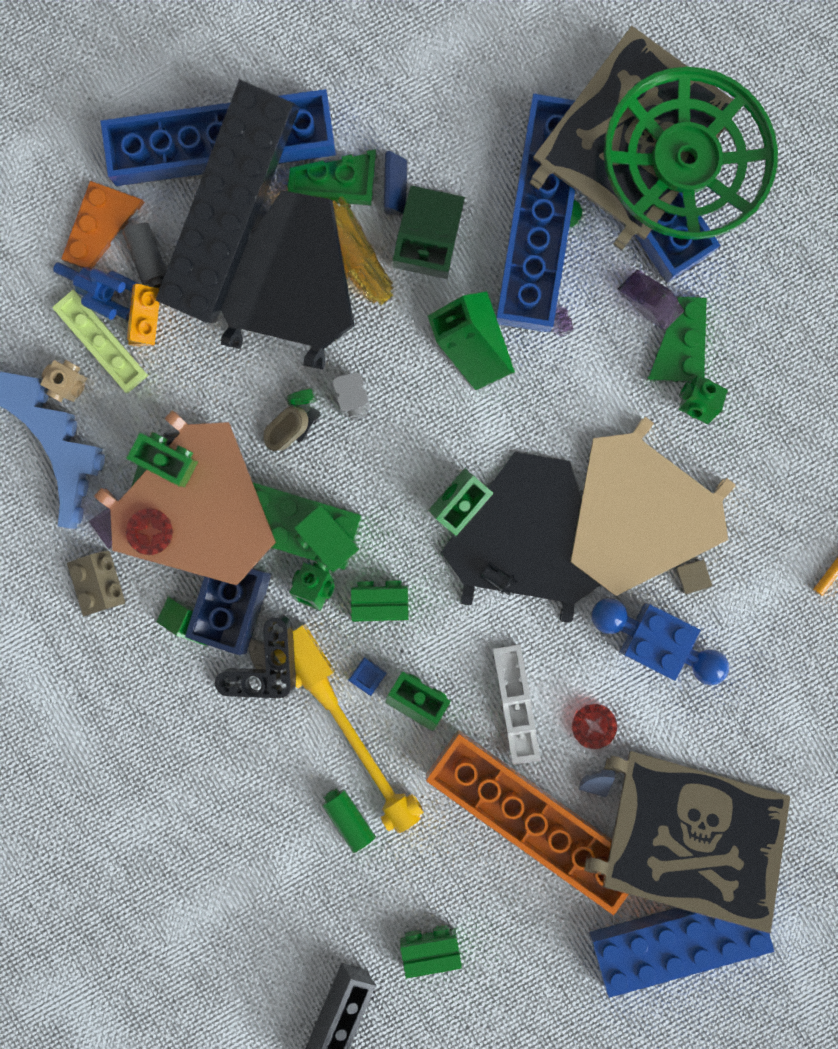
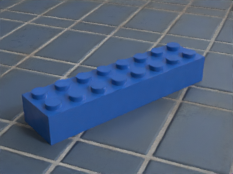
(182, 140)
(537, 230)

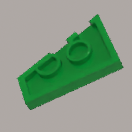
(343, 177)
(683, 345)

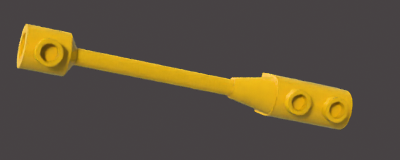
(312, 672)

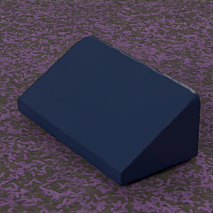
(395, 184)

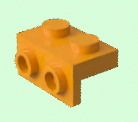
(143, 316)

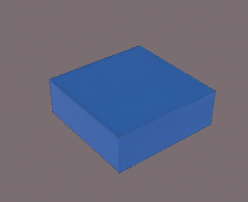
(367, 676)

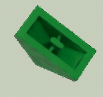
(176, 617)

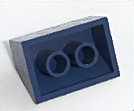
(228, 612)

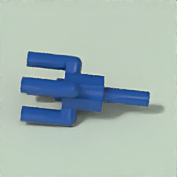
(98, 289)

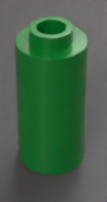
(348, 819)

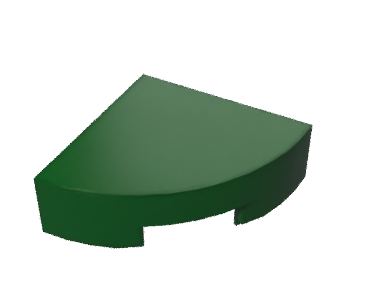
(301, 398)

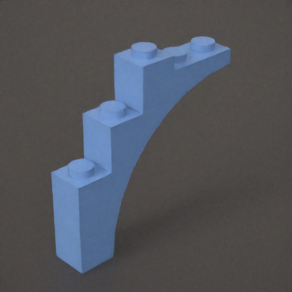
(54, 429)

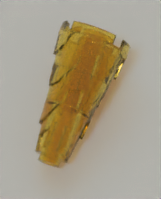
(360, 258)

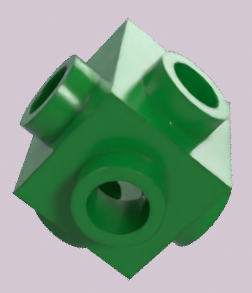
(702, 399)
(312, 586)

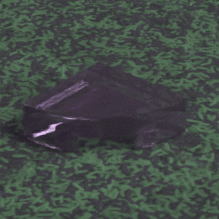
(564, 323)

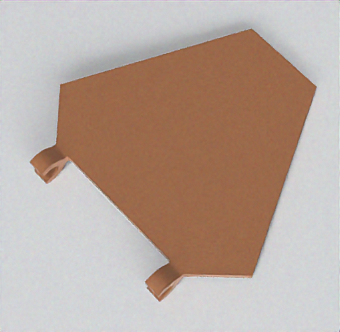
(214, 518)

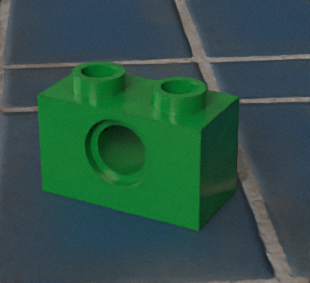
(460, 502)

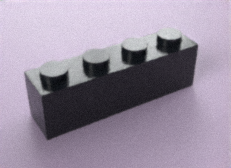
(342, 1009)

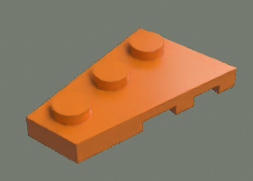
(97, 223)

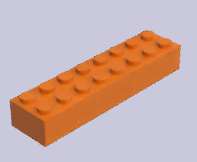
(524, 815)

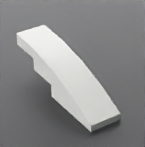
(516, 704)

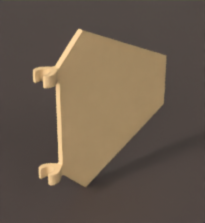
(642, 513)

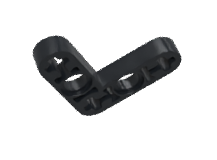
(267, 676)

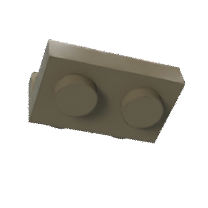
(96, 583)

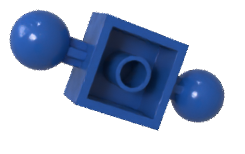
(660, 641)

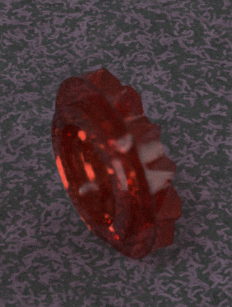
(141, 542)
(595, 739)

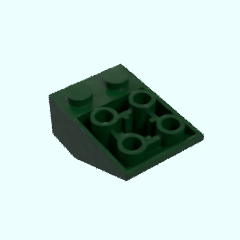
(428, 232)

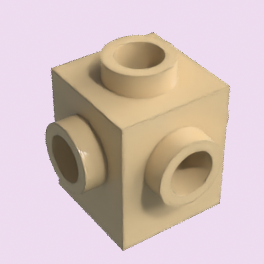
(72, 384)

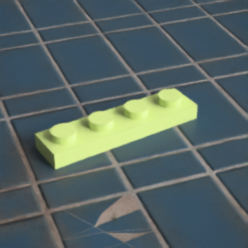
(100, 342)

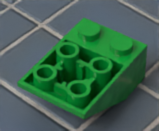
(472, 339)

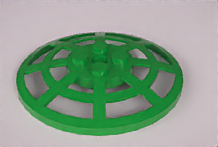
(698, 141)

